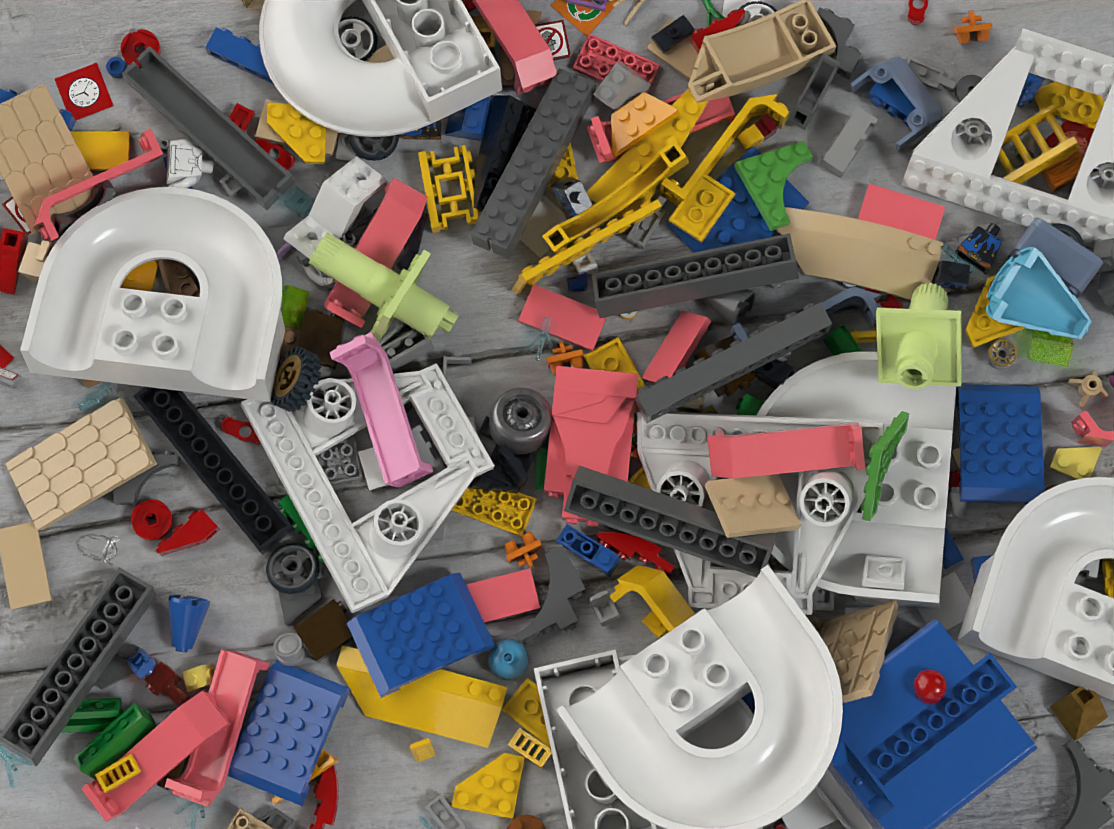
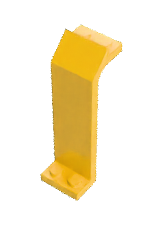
(754, 107)
(657, 592)

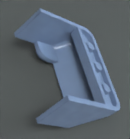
(926, 111)
(1067, 257)

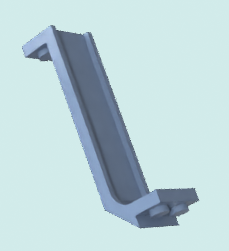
(853, 296)

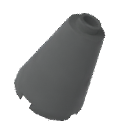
(732, 305)

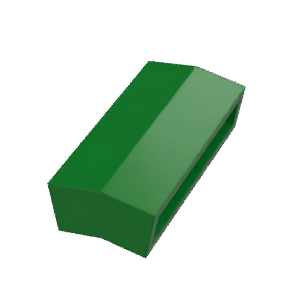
(841, 342)

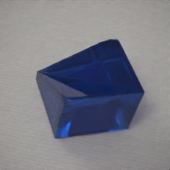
(577, 284)

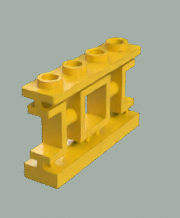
(434, 191)

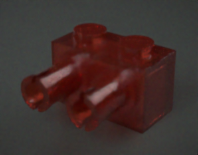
(165, 681)

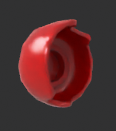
(930, 686)

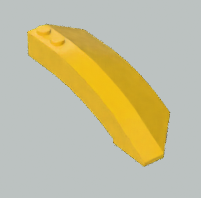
(435, 704)

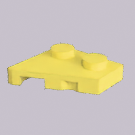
(1075, 462)

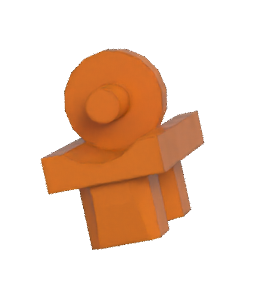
(963, 32)
(574, 357)
(531, 545)

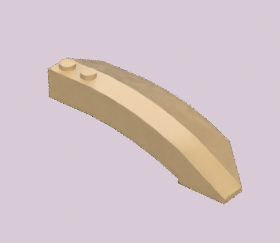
(760, 52)
(861, 252)

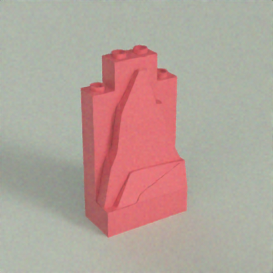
(589, 429)

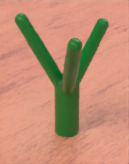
(711, 11)

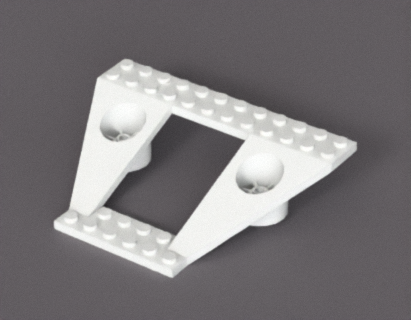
(961, 165)
(680, 447)
(358, 553)

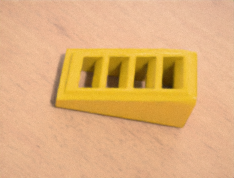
(422, 750)
(543, 759)
(103, 780)

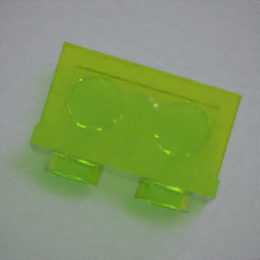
(293, 306)
(1050, 348)

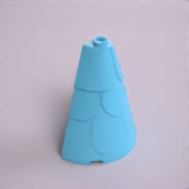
(1035, 297)

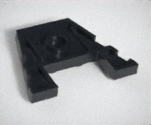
(412, 245)
(498, 478)

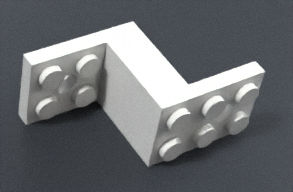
(336, 205)

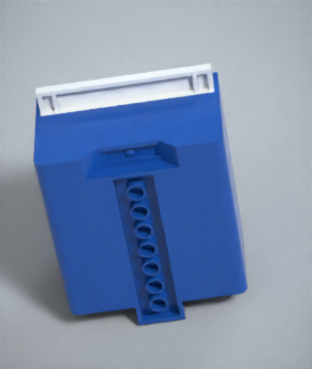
(916, 760)

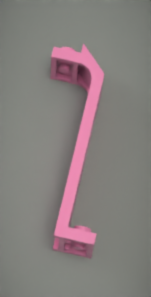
(382, 410)

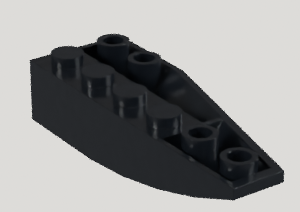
(501, 136)

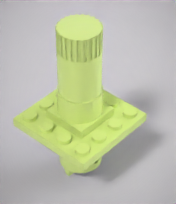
(392, 293)
(920, 342)

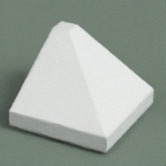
(585, 264)

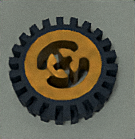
(295, 379)

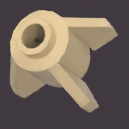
(1086, 391)

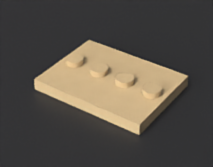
(752, 505)

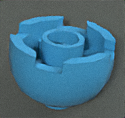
(499, 664)

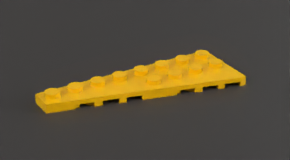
(645, 150)
(582, 246)

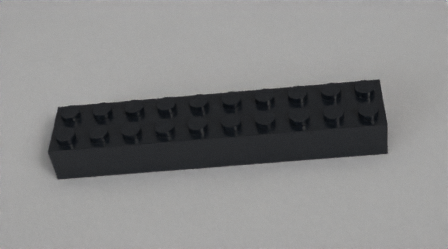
(216, 466)

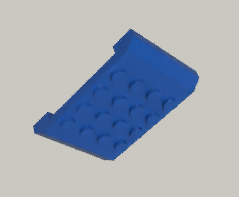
(741, 219)
(1000, 443)
(419, 633)
(287, 732)

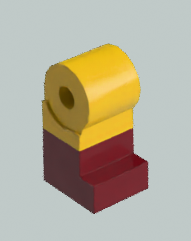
(758, 132)

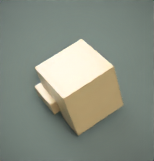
(34, 260)

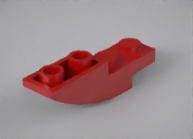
(628, 545)
(328, 791)

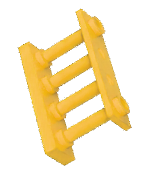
(1048, 156)

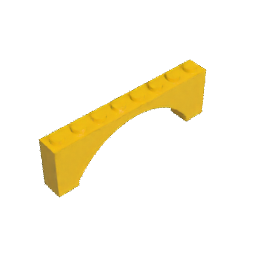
(662, 166)

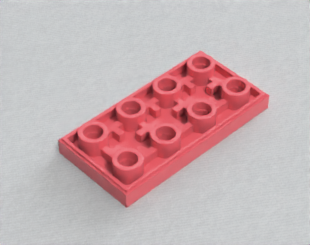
(600, 56)
(901, 211)
(569, 320)
(677, 346)
(505, 595)

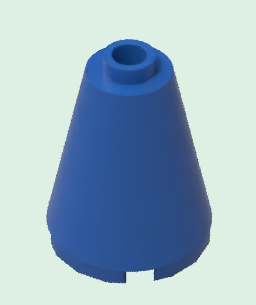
(186, 620)

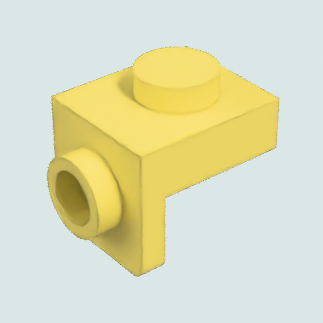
(198, 677)

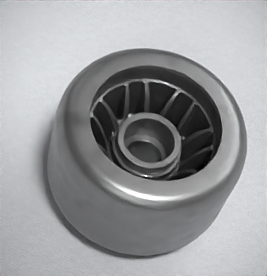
(518, 433)

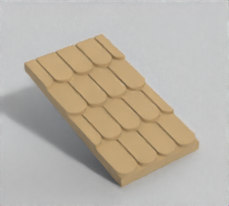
(39, 155)
(80, 463)
(858, 647)

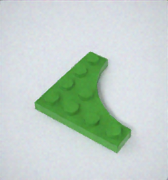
(766, 177)
(881, 458)

